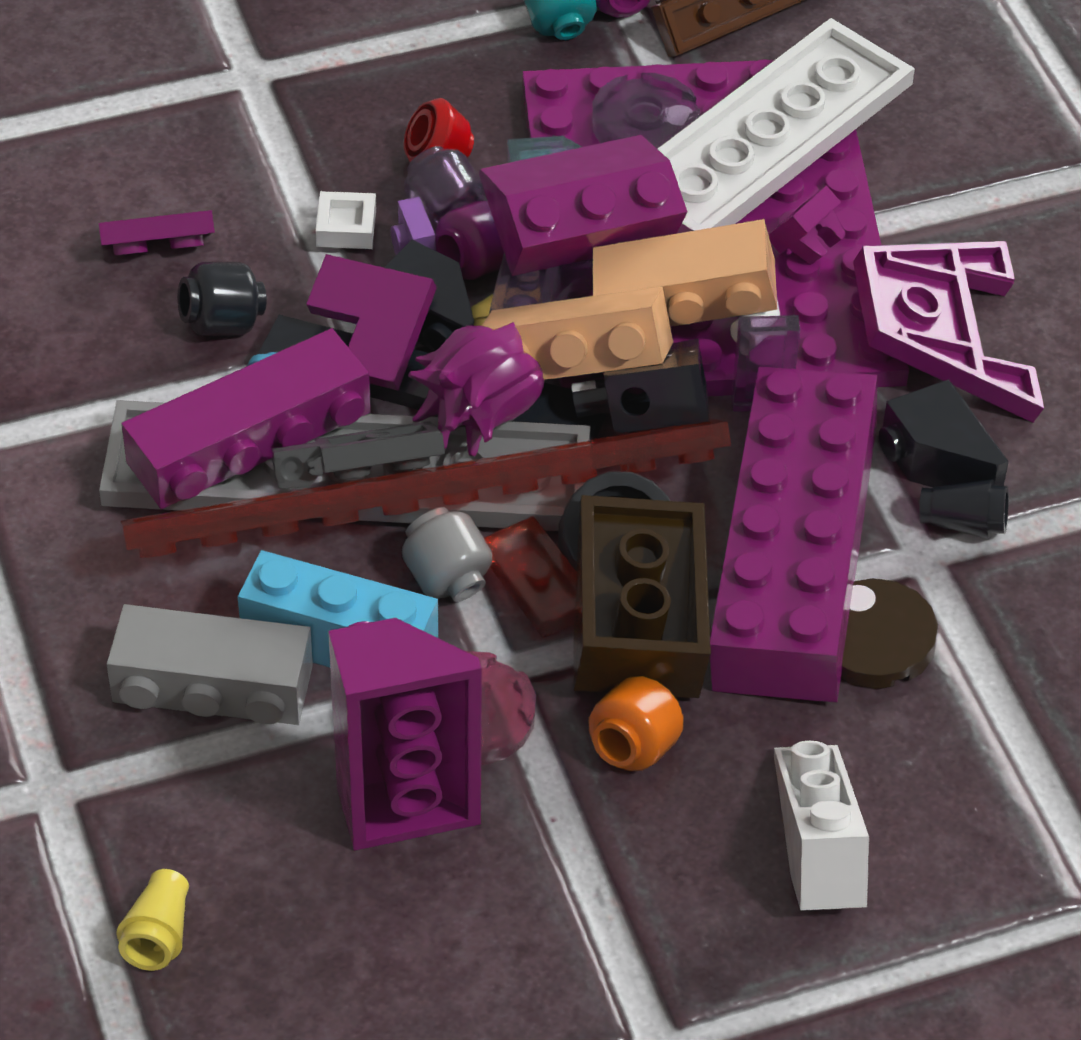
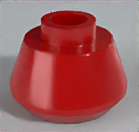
(437, 125)

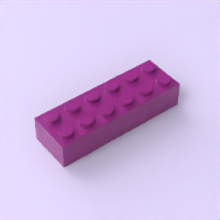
(795, 535)

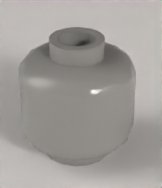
(447, 554)

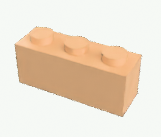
(701, 271)
(592, 332)

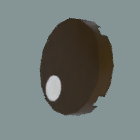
(887, 634)

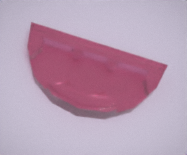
(506, 709)

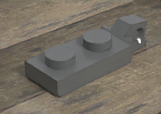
(354, 453)

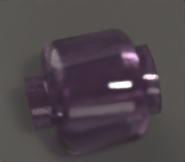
(442, 181)

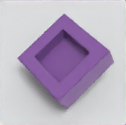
(412, 225)

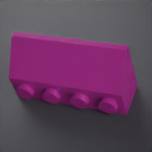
(404, 732)

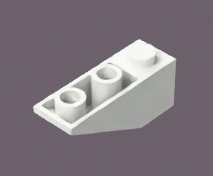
(822, 827)

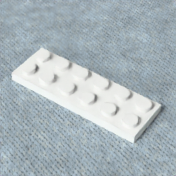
(780, 123)

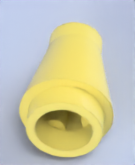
(155, 923)

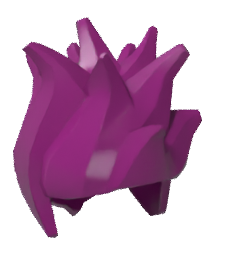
(478, 382)

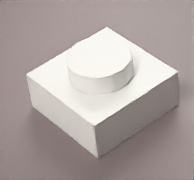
(346, 220)

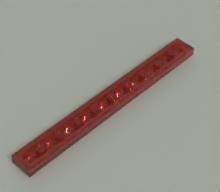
(401, 491)

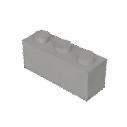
(210, 664)

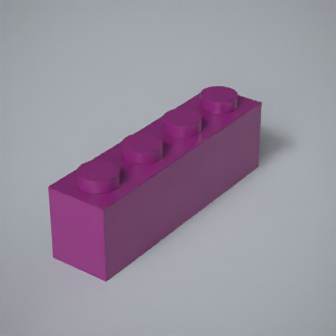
(244, 416)

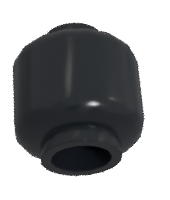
(221, 299)

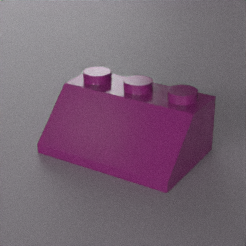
(579, 199)

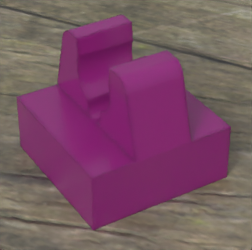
(808, 221)

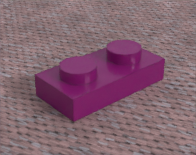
(181, 229)

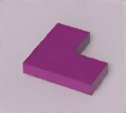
(383, 304)

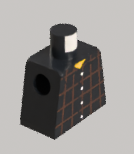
(672, 395)

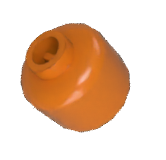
(635, 723)

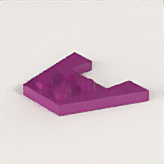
(923, 315)

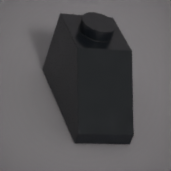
(939, 439)

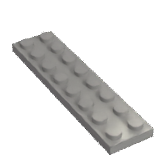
(493, 509)

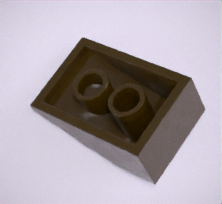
(641, 594)

